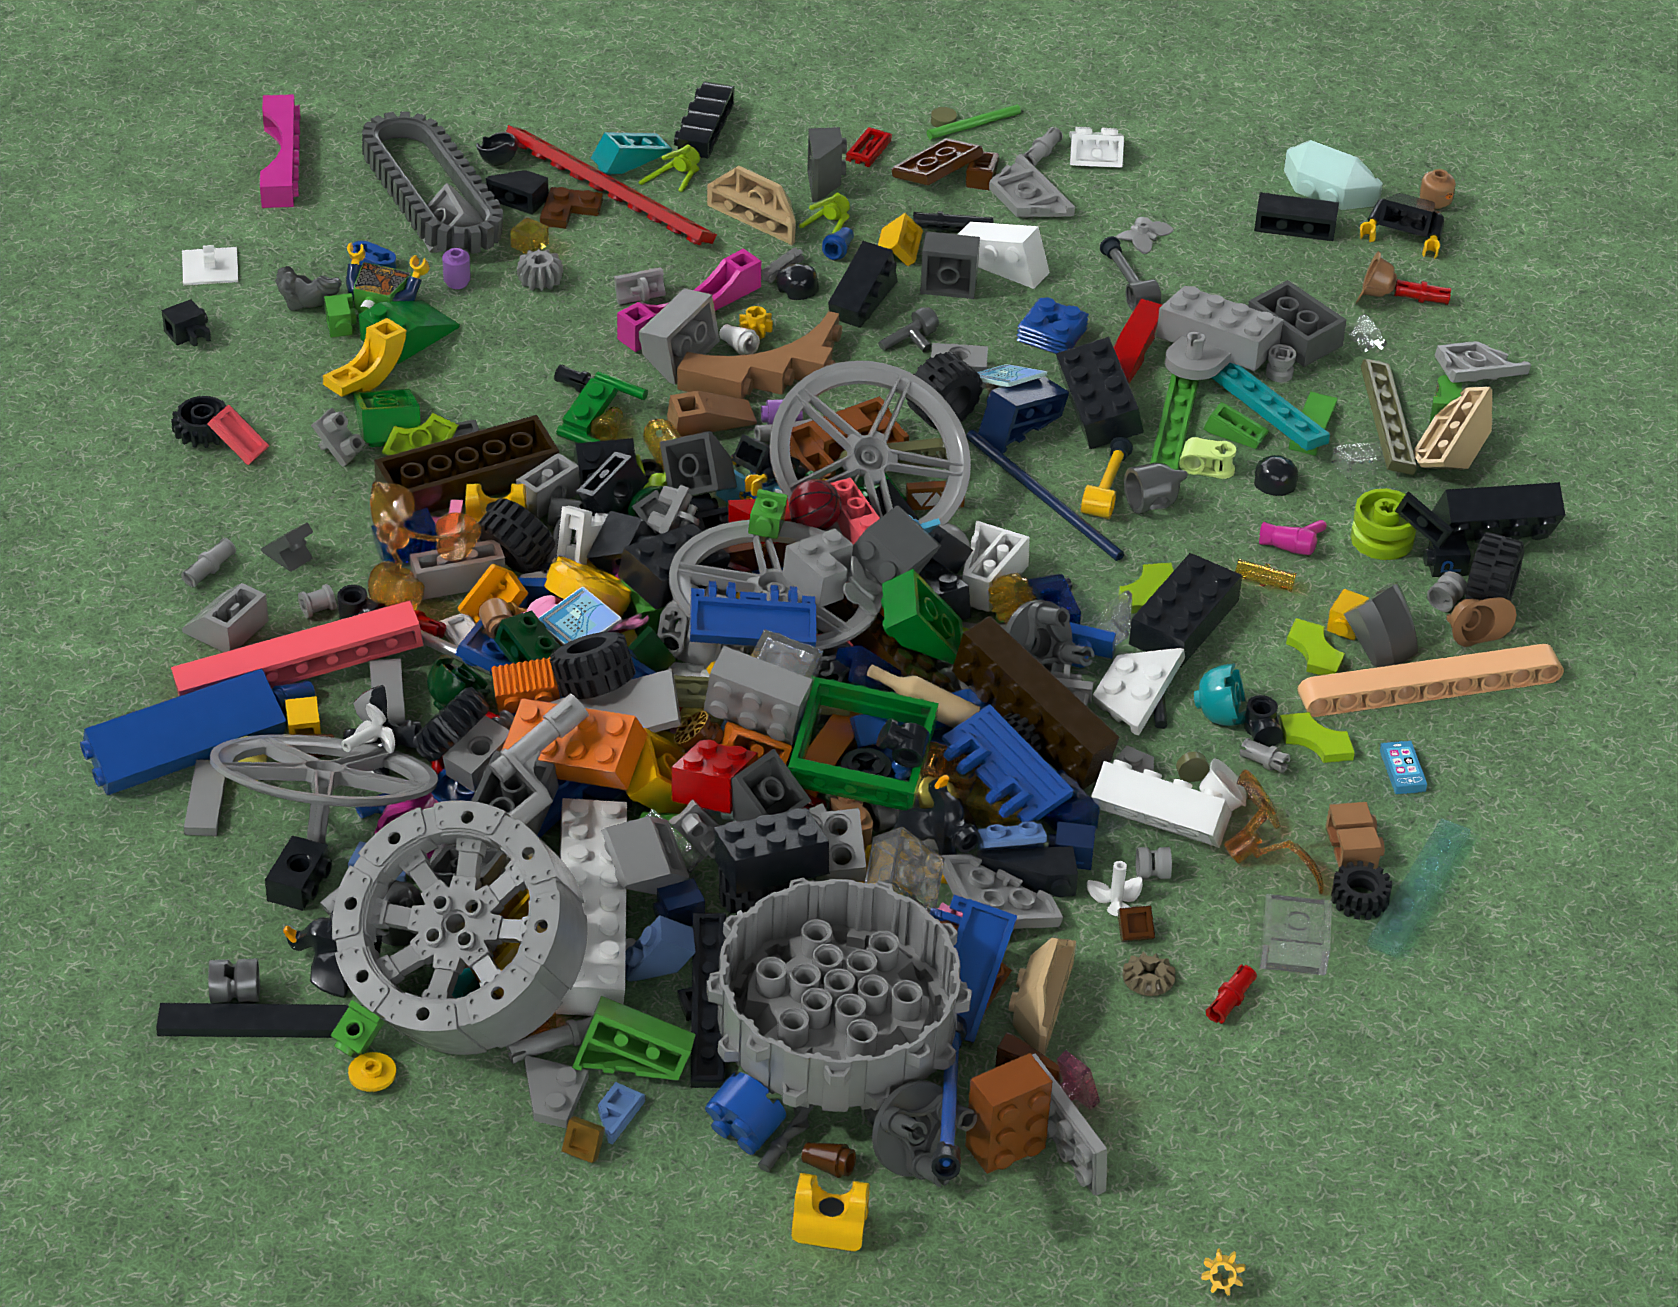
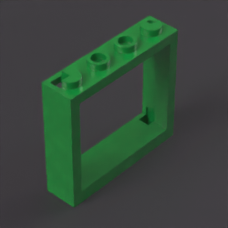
(854, 783)

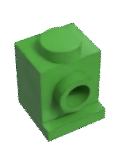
(340, 314)
(768, 514)
(369, 1028)

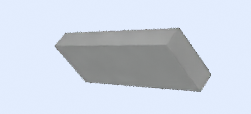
(205, 800)

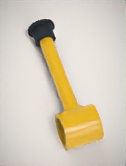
(1101, 500)

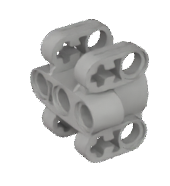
(690, 652)

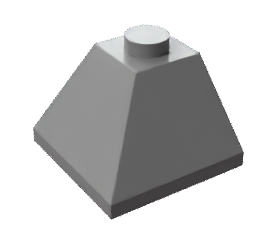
(452, 210)

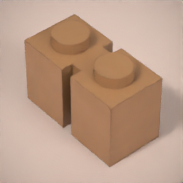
(1356, 832)

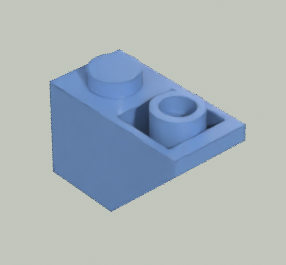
(660, 950)

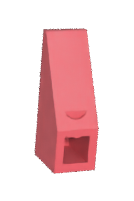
(855, 512)

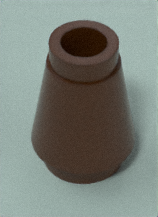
(830, 1157)

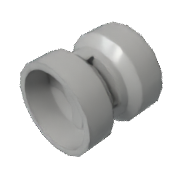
(1280, 363)
(1447, 591)
(1153, 862)

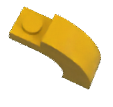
(373, 363)

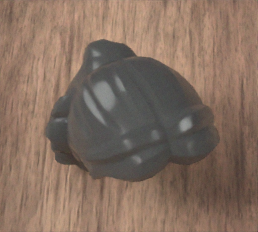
(303, 292)

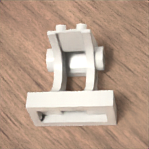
(586, 528)

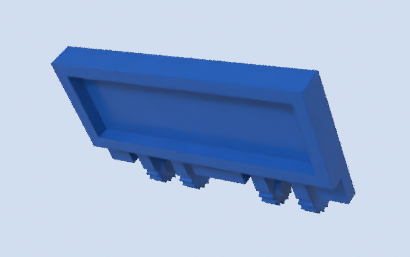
(744, 619)
(1006, 766)
(980, 948)

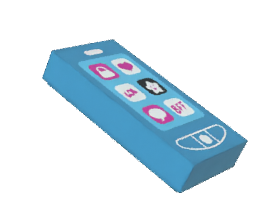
(1403, 767)

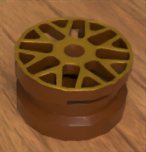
(697, 728)

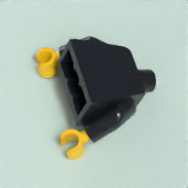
(1407, 215)
(756, 457)

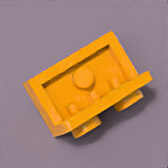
(494, 583)

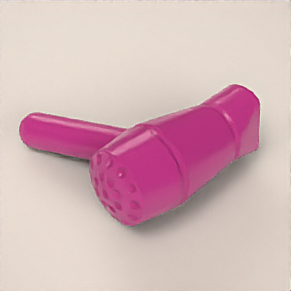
(1292, 539)

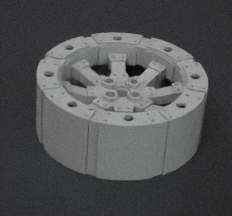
(533, 980)

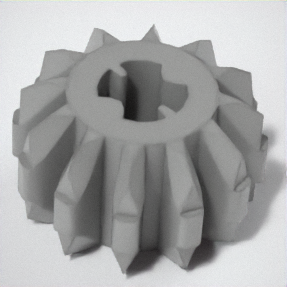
(539, 269)

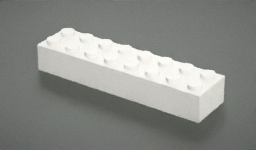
(604, 902)

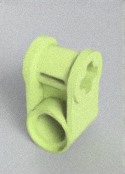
(1206, 456)

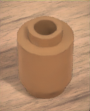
(492, 613)

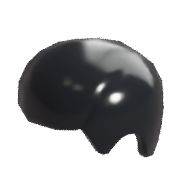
(498, 148)
(798, 281)
(1276, 475)

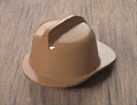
(1379, 278)
(1481, 620)

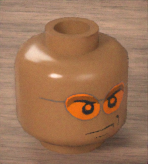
(1438, 187)

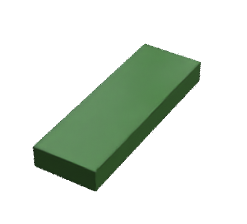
(1320, 410)

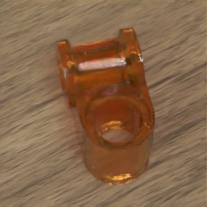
(947, 767)

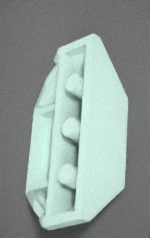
(1331, 176)

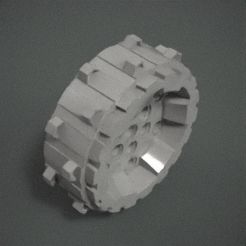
(838, 993)

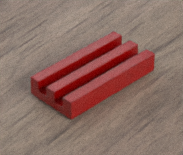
(873, 147)

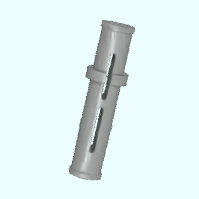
(549, 1040)

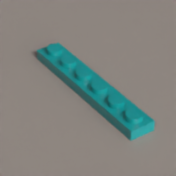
(1272, 407)

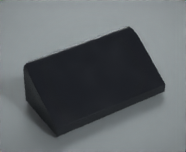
(1424, 520)

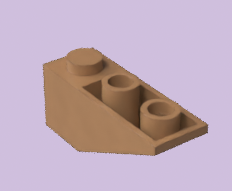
(705, 412)

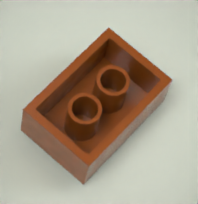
(1010, 1113)

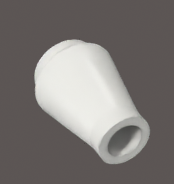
(741, 339)

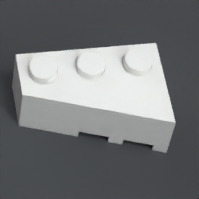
(1010, 251)
(993, 555)

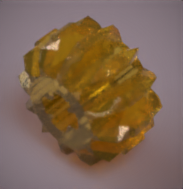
(396, 587)
(1009, 594)

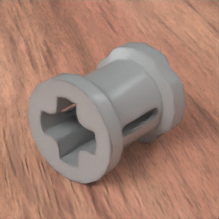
(317, 601)

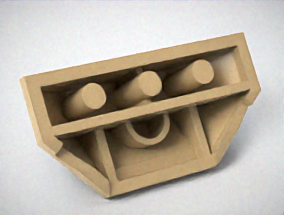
(754, 202)
(1457, 431)
(1042, 991)

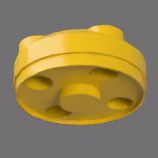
(568, 576)

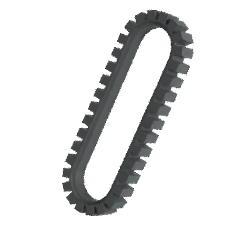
(453, 163)

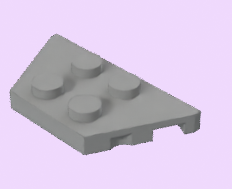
(1029, 192)
(1476, 362)

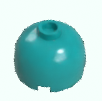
(1221, 695)

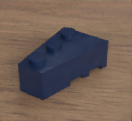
(1020, 409)

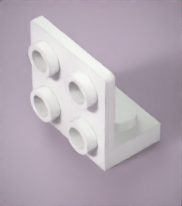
(1096, 148)

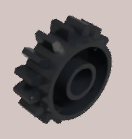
(193, 418)

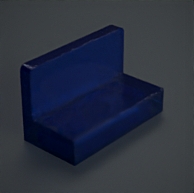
(859, 661)

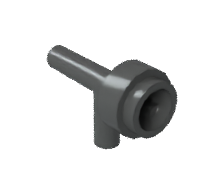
(923, 324)

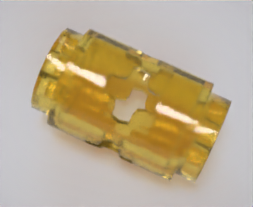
(653, 441)

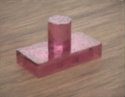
(1077, 1080)

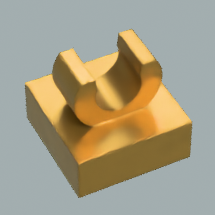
(583, 1139)

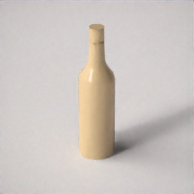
(951, 708)

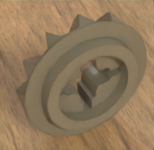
(1149, 984)

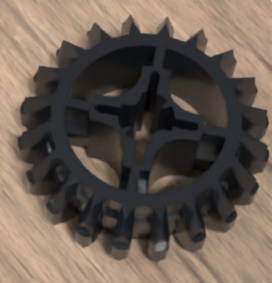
(450, 724)

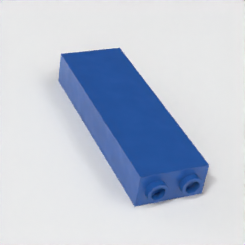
(180, 731)

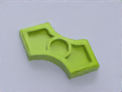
(430, 432)
(1151, 579)
(1310, 641)
(1326, 743)

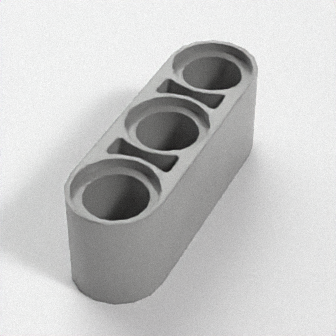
(389, 673)

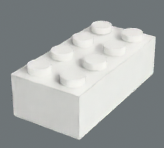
(1162, 803)

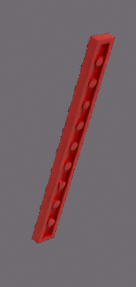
(616, 189)

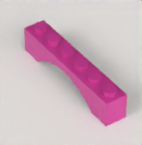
(281, 177)
(731, 280)

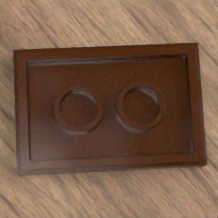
(937, 161)

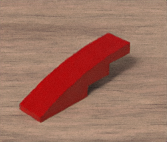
(1137, 337)

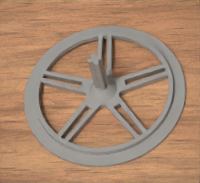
(869, 454)
(686, 571)
(322, 775)

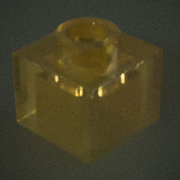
(529, 235)

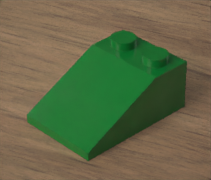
(422, 322)
(382, 410)
(920, 617)

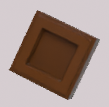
(1136, 923)

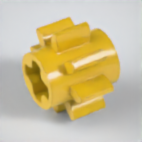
(757, 320)
(1216, 1278)

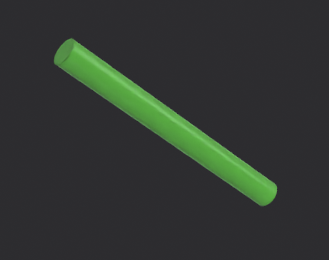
(973, 122)

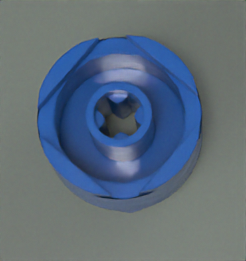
(745, 1112)

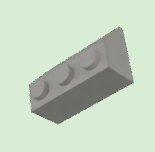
(680, 327)

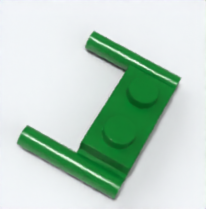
(592, 403)

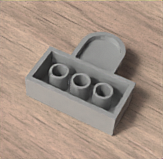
(1213, 333)

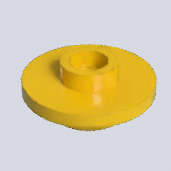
(372, 1071)

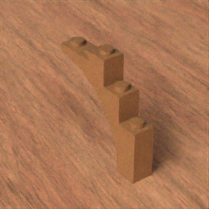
(764, 370)

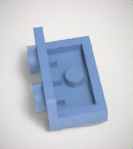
(1012, 837)

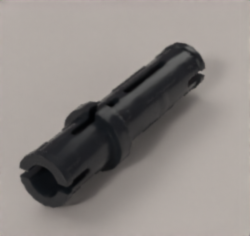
(946, 222)

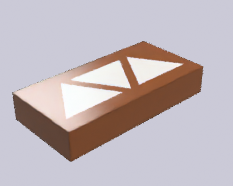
(925, 494)

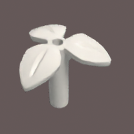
(370, 731)
(1120, 889)

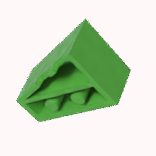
(633, 1042)

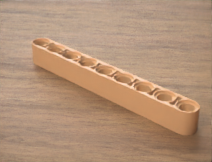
(1430, 680)

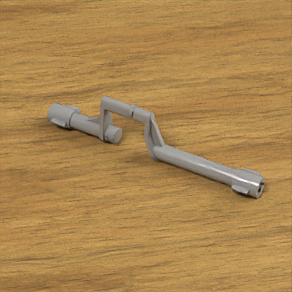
(521, 760)

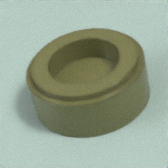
(943, 116)
(1192, 767)

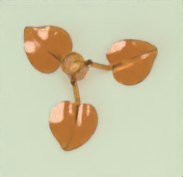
(393, 505)
(1247, 840)

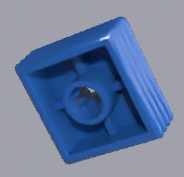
(1052, 326)

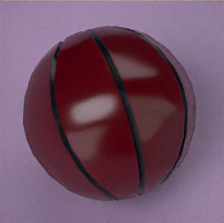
(815, 504)

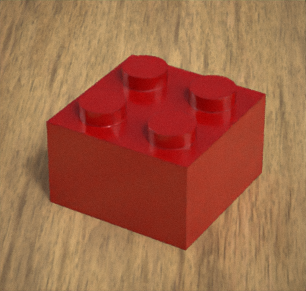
(707, 772)

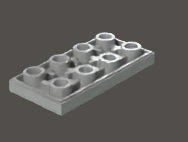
(648, 698)
(1076, 1139)

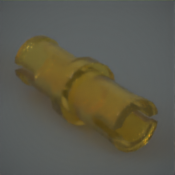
(1266, 575)

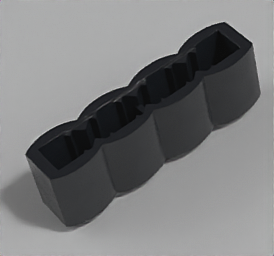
(705, 118)

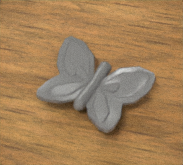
(1143, 232)
(860, 589)

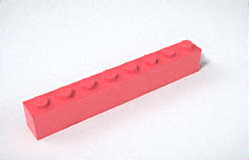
(310, 650)

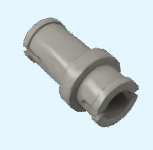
(1270, 757)

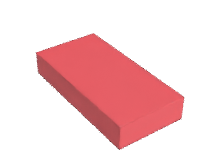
(238, 434)

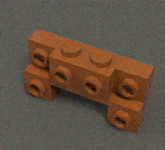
(818, 449)

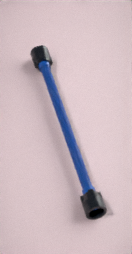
(946, 1158)

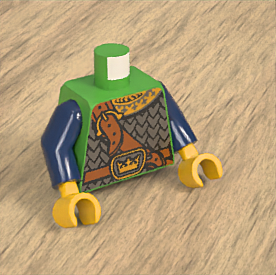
(378, 283)

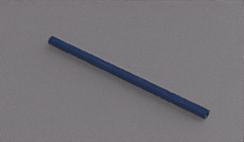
(1043, 494)

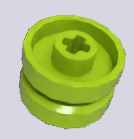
(1378, 528)

